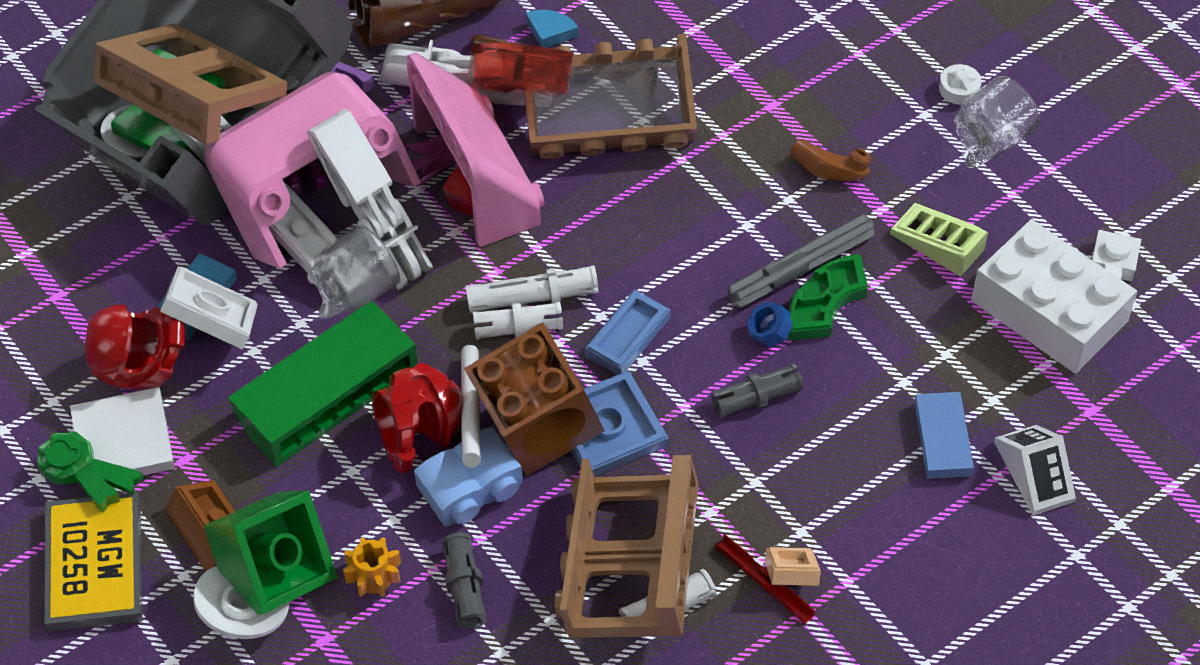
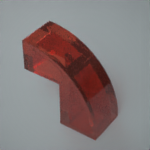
(519, 66)

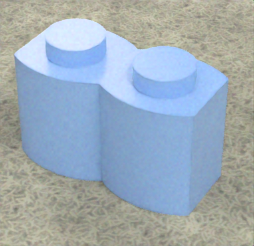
(461, 491)

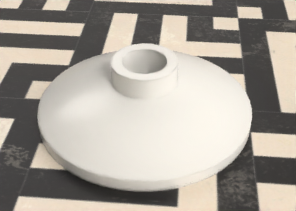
(227, 611)

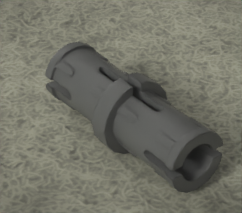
(756, 390)
(464, 580)

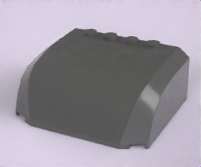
(281, 36)

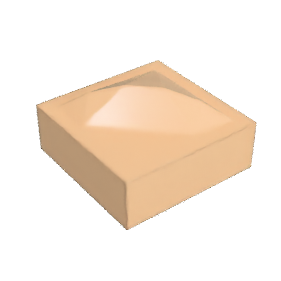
(792, 566)

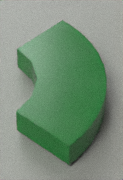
(824, 295)

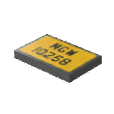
(93, 563)

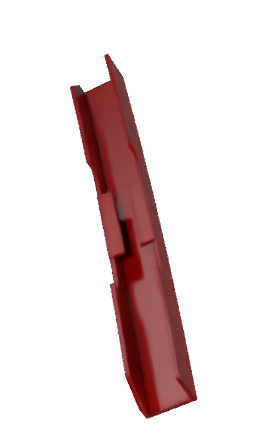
(759, 574)

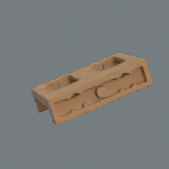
(171, 86)
(661, 558)

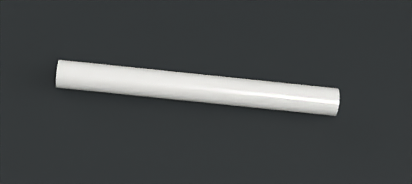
(470, 411)

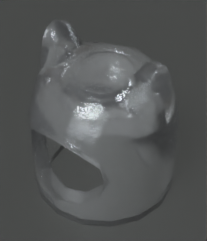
(995, 120)
(353, 272)

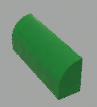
(322, 383)

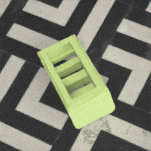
(943, 252)

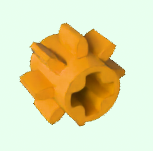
(369, 578)

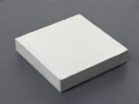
(209, 307)
(127, 430)

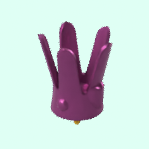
(435, 160)

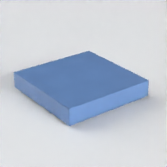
(628, 425)

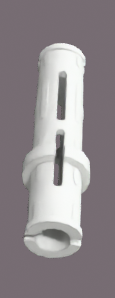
(531, 289)

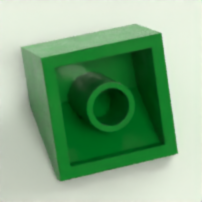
(272, 550)

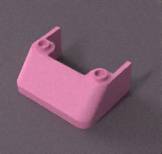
(274, 144)

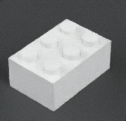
(1053, 295)

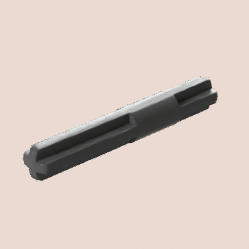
(800, 260)

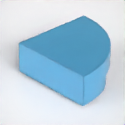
(551, 27)

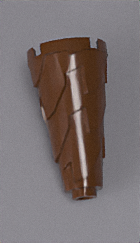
(388, 20)

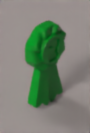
(70, 459)

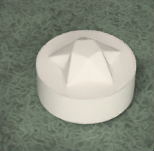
(959, 83)

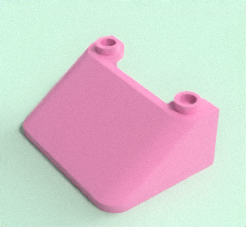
(500, 190)

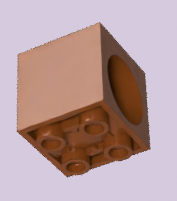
(534, 399)

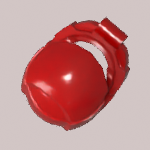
(124, 343)
(416, 403)

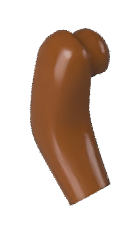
(830, 165)

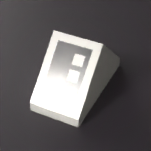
(1038, 467)

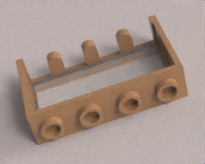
(617, 102)

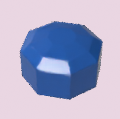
(769, 324)

